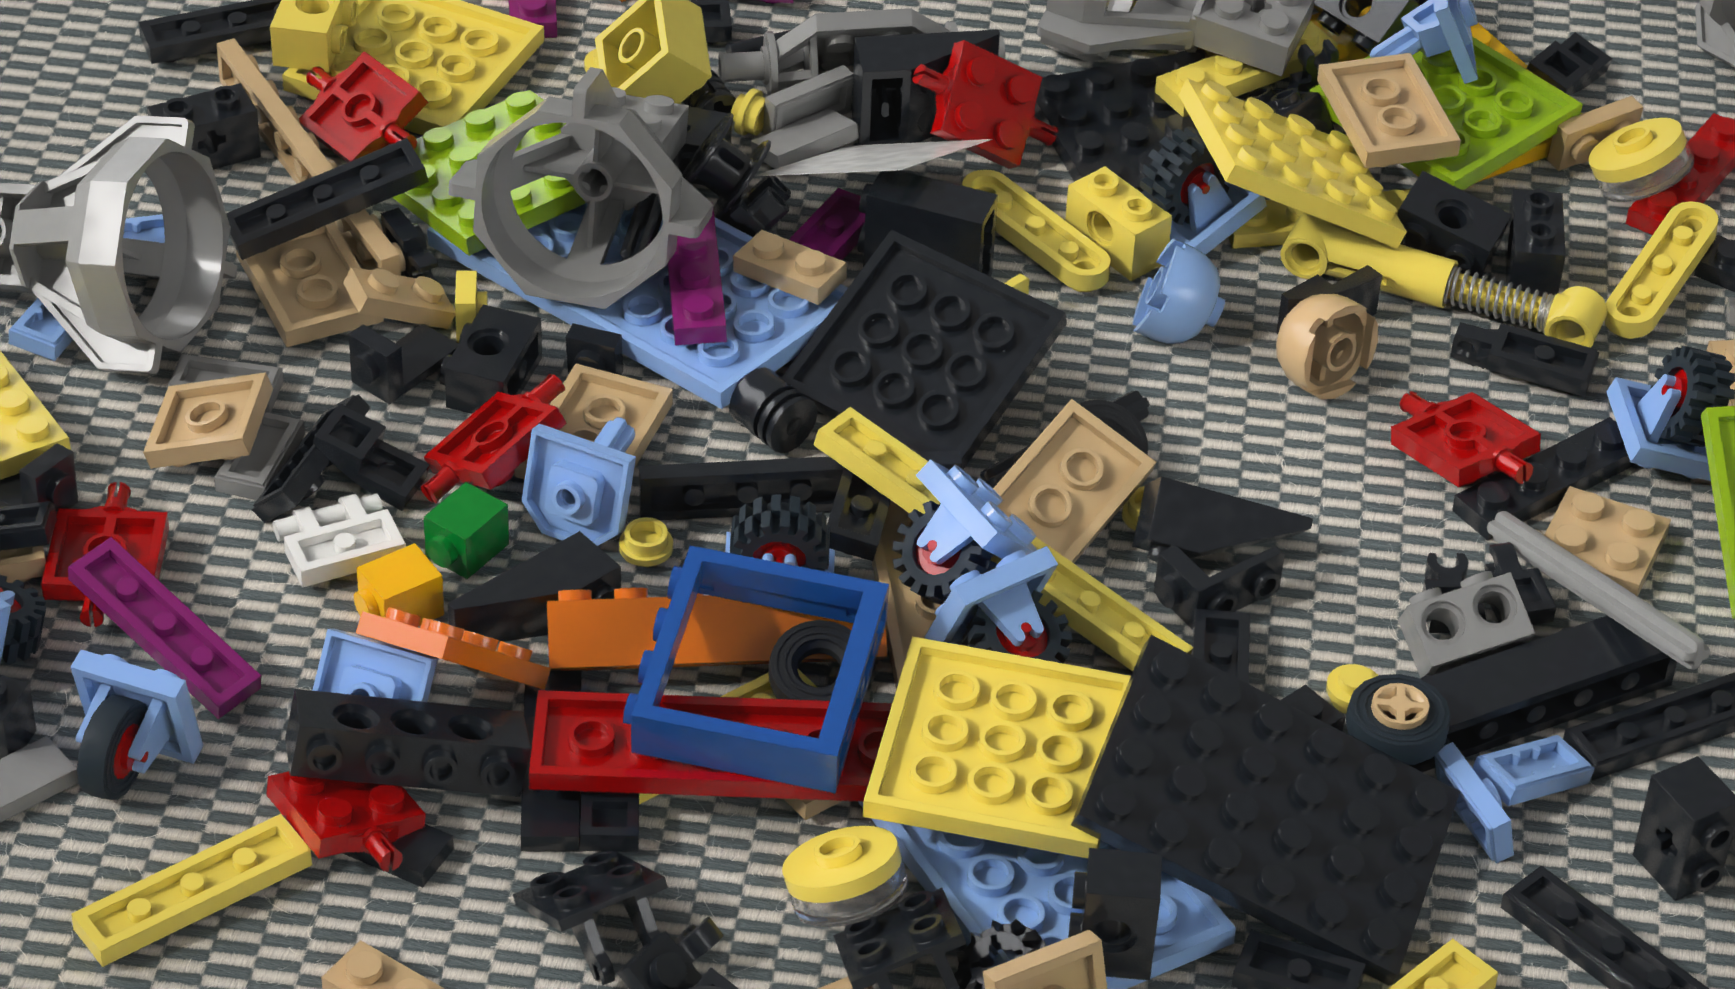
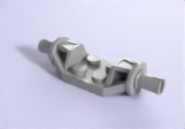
(822, 41)

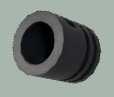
(773, 410)

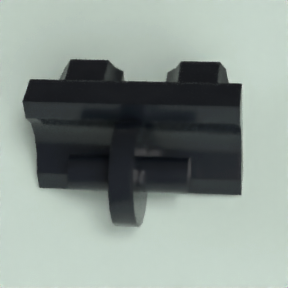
(759, 207)

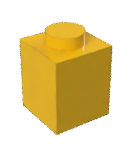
(400, 581)

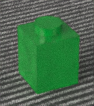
(466, 530)

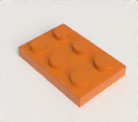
(454, 646)

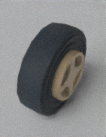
(1399, 717)

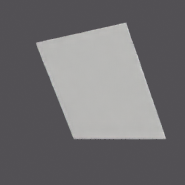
(873, 157)

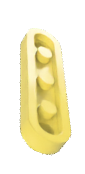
(1043, 234)
(1661, 269)

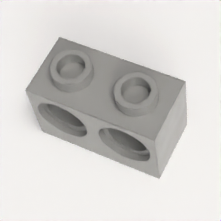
(1469, 632)

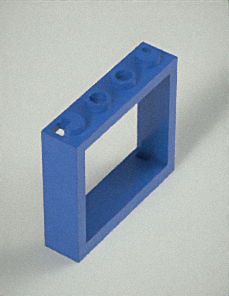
(745, 747)

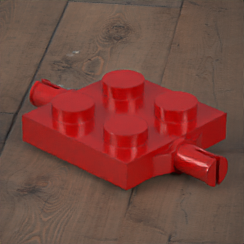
(986, 99)
(361, 108)
(1465, 438)
(492, 440)
(82, 530)
(347, 815)

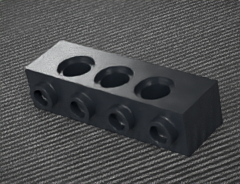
(407, 743)

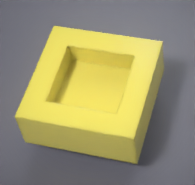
(467, 299)

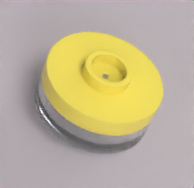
(1641, 160)
(845, 876)

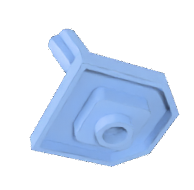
(1434, 30)
(579, 482)
(373, 668)

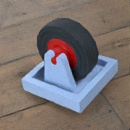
(129, 722)

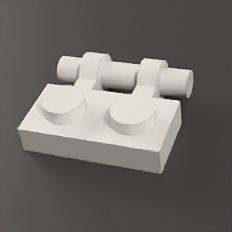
(337, 537)

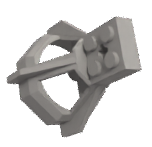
(1243, 30)
(613, 156)
(71, 249)

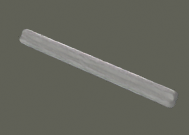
(1600, 591)

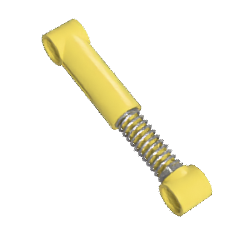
(1435, 280)

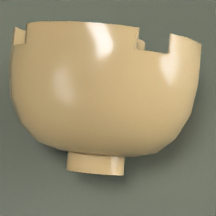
(1326, 343)

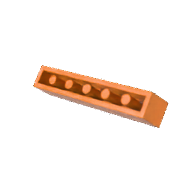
(617, 631)

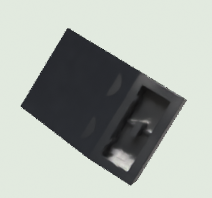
(884, 95)

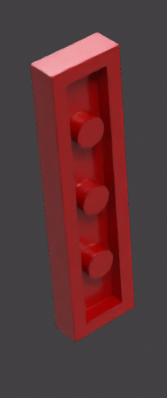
(1714, 159)

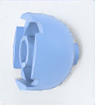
(1179, 296)

